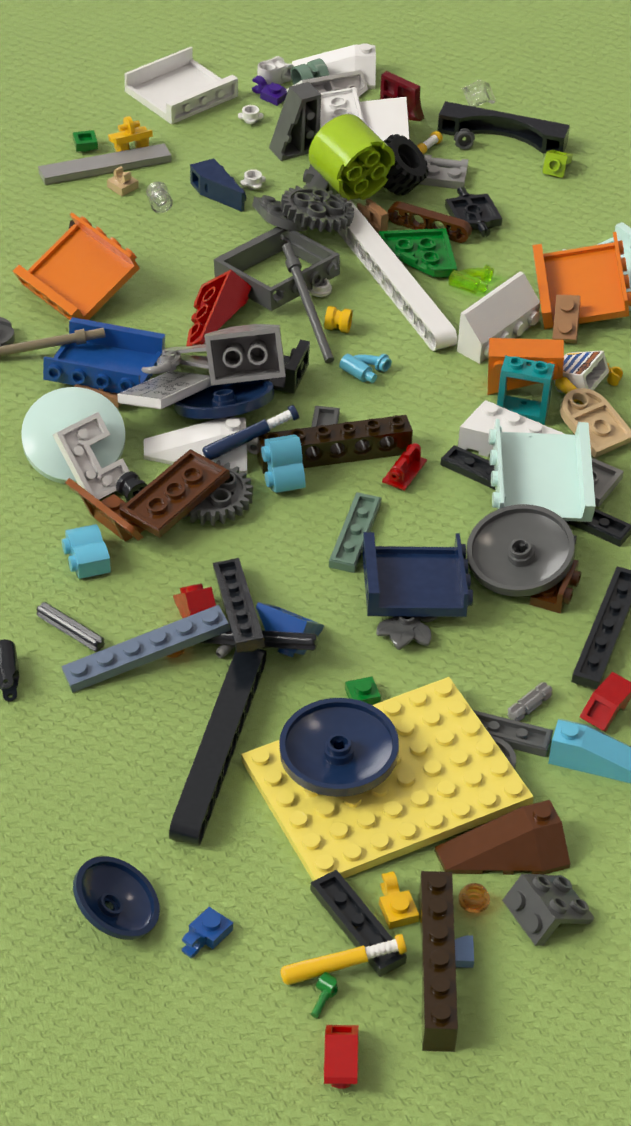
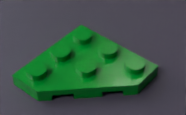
(423, 249)

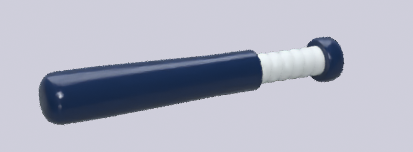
(247, 434)

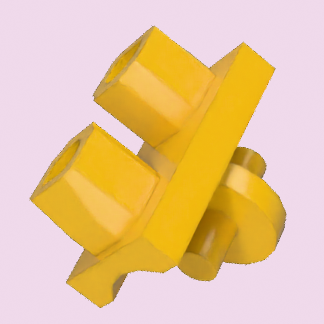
(132, 133)

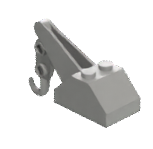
(232, 355)

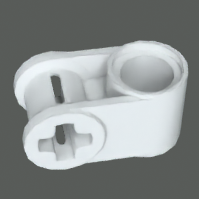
(275, 70)

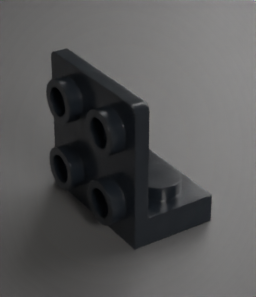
(295, 368)

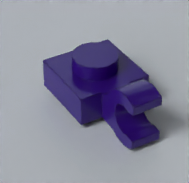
(271, 93)

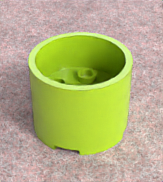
(351, 157)

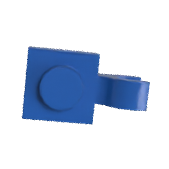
(207, 930)

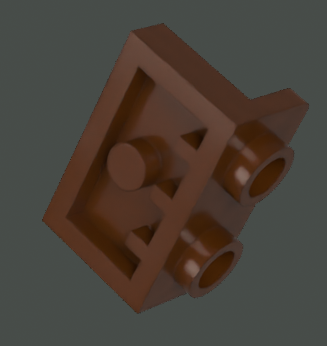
(560, 594)

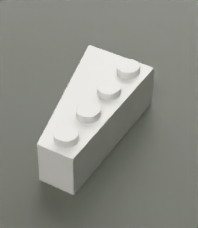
(475, 430)

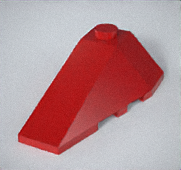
(217, 304)

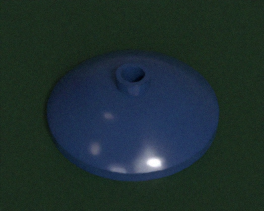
(116, 898)

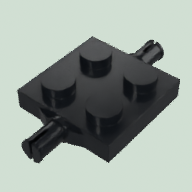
(475, 209)

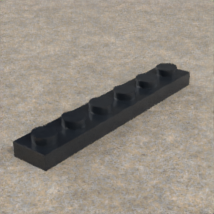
(238, 606)
(605, 631)

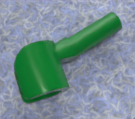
(329, 988)

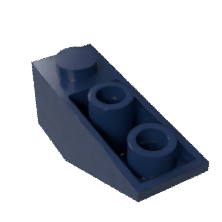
(216, 184)

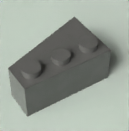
(297, 122)

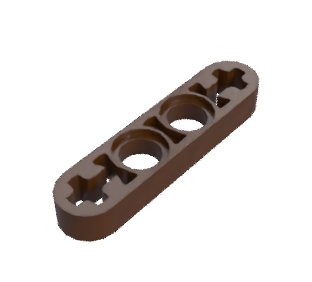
(429, 217)

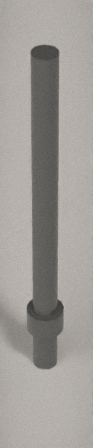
(293, 265)

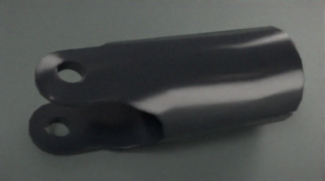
(8, 670)

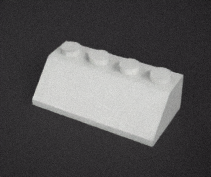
(499, 314)

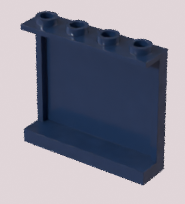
(416, 580)

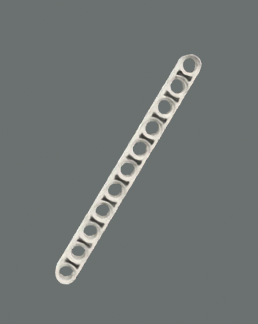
(398, 283)

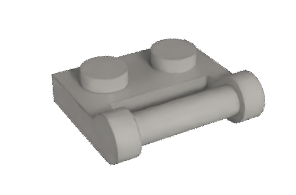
(445, 172)

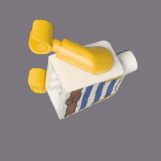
(586, 372)

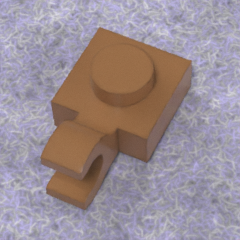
(375, 215)

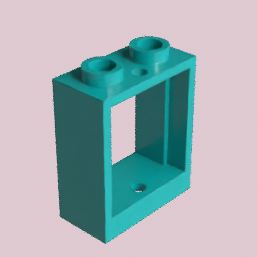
(537, 372)

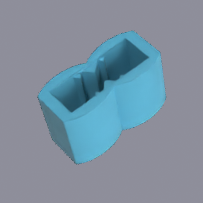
(284, 463)
(86, 551)

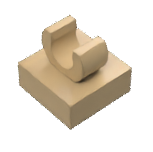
(122, 182)

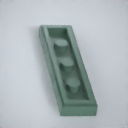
(350, 540)

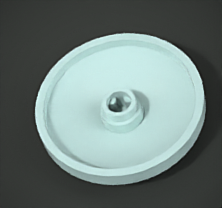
(59, 410)

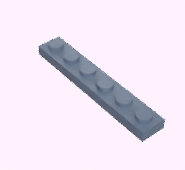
(145, 648)

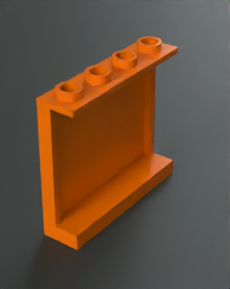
(79, 271)
(588, 272)

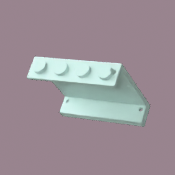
(544, 471)

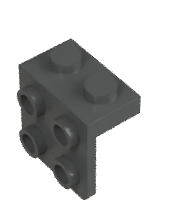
(544, 903)

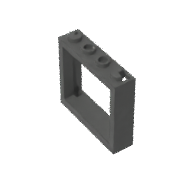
(323, 260)

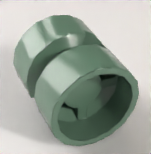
(313, 69)

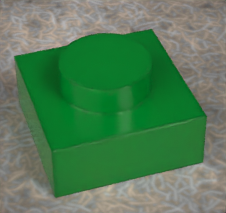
(85, 141)
(363, 690)

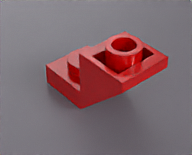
(606, 701)
(341, 1055)

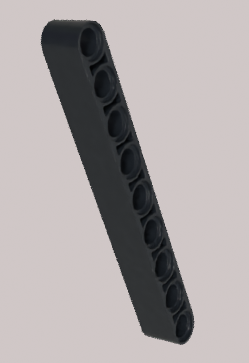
(217, 747)

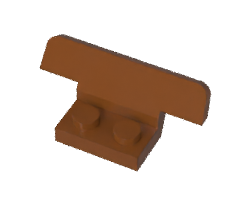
(108, 513)

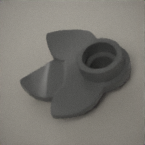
(404, 630)

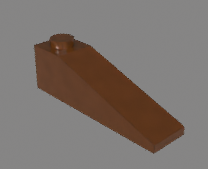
(517, 841)

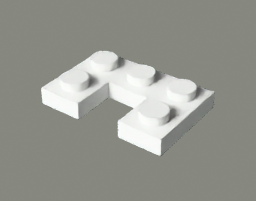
(75, 446)

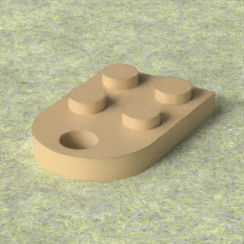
(606, 426)

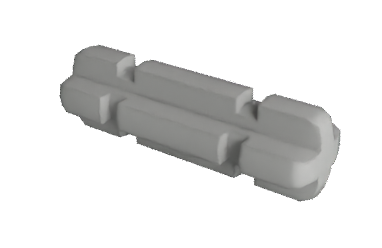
(529, 702)

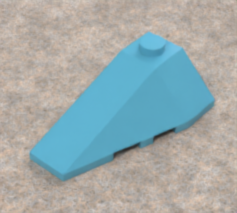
(590, 751)

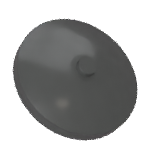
(520, 550)

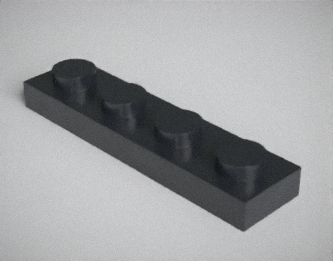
(355, 919)

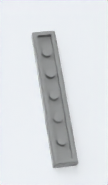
(104, 164)

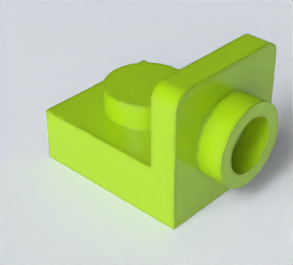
(556, 163)

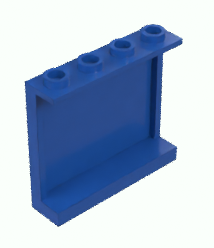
(105, 362)

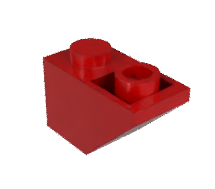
(194, 599)

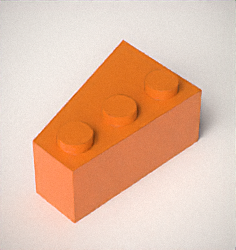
(543, 350)

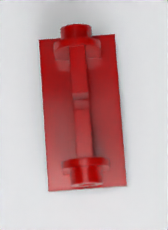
(405, 468)

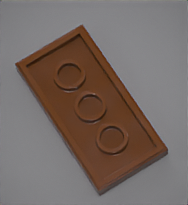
(174, 493)

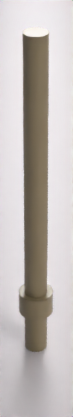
(79, 337)

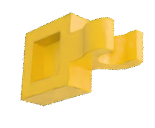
(396, 906)

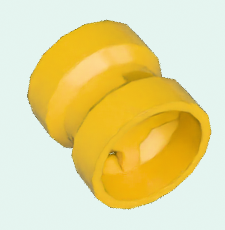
(338, 319)

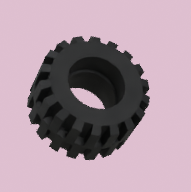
(409, 165)

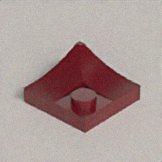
(395, 86)

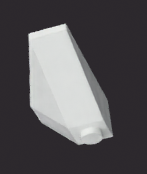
(349, 59)
(339, 82)
(172, 445)

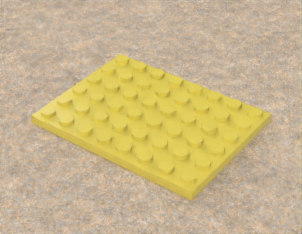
(442, 784)

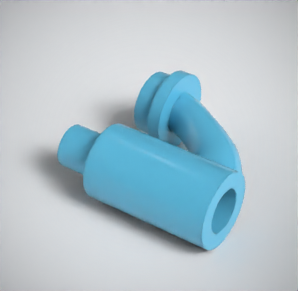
(358, 366)

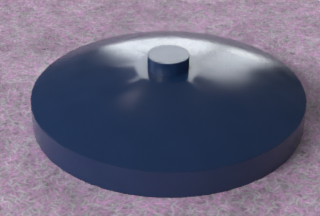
(226, 400)
(339, 747)

